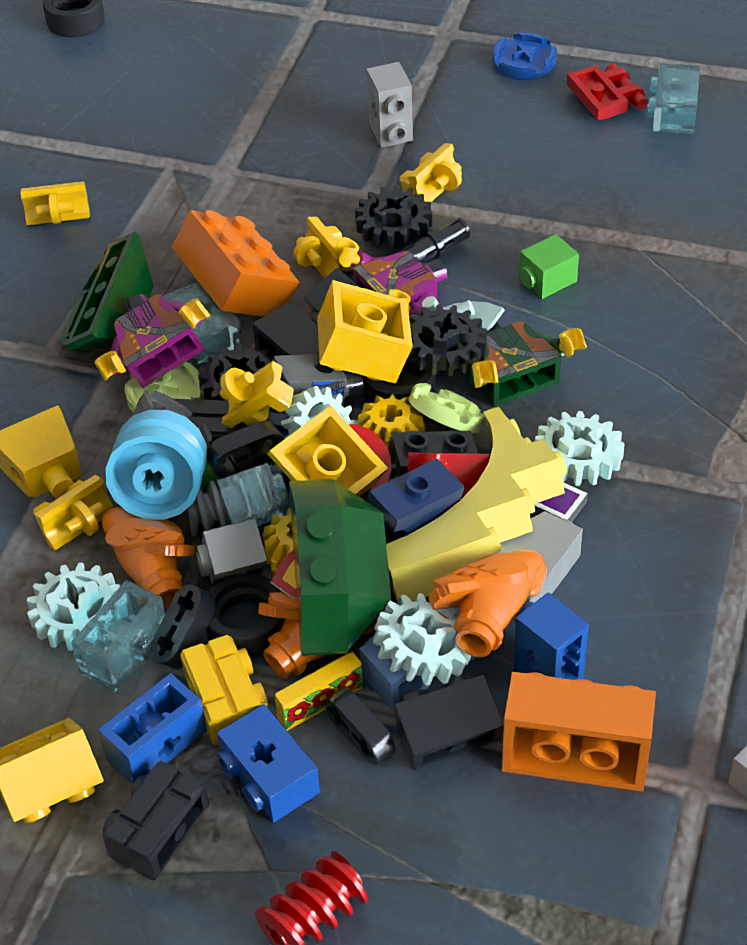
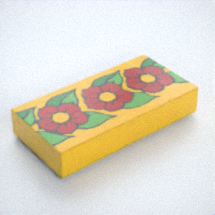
(307, 695)

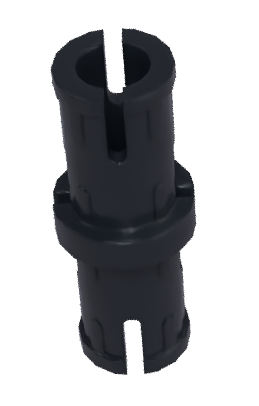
(438, 241)

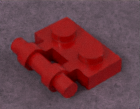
(606, 92)

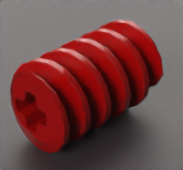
(312, 902)

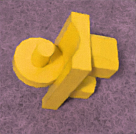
(434, 174)
(55, 203)
(318, 248)
(254, 394)
(73, 512)

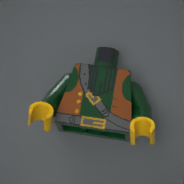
(521, 361)

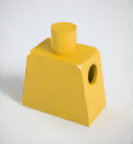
(40, 454)

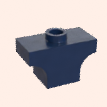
(416, 497)

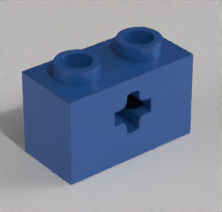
(550, 639)
(153, 728)
(267, 763)

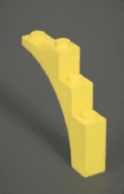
(488, 514)

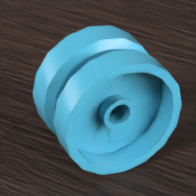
(156, 464)

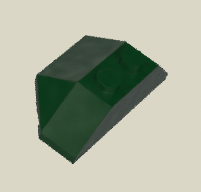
(105, 294)
(337, 565)

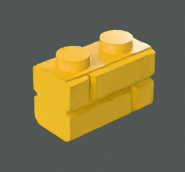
(222, 682)

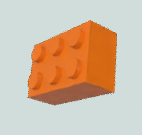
(234, 263)
(578, 730)

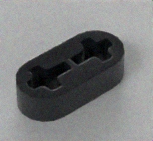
(243, 449)
(182, 625)
(360, 726)

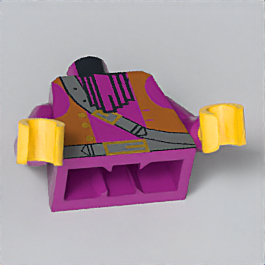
(393, 275)
(153, 338)

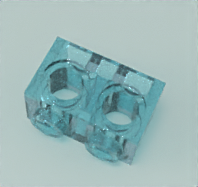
(254, 495)

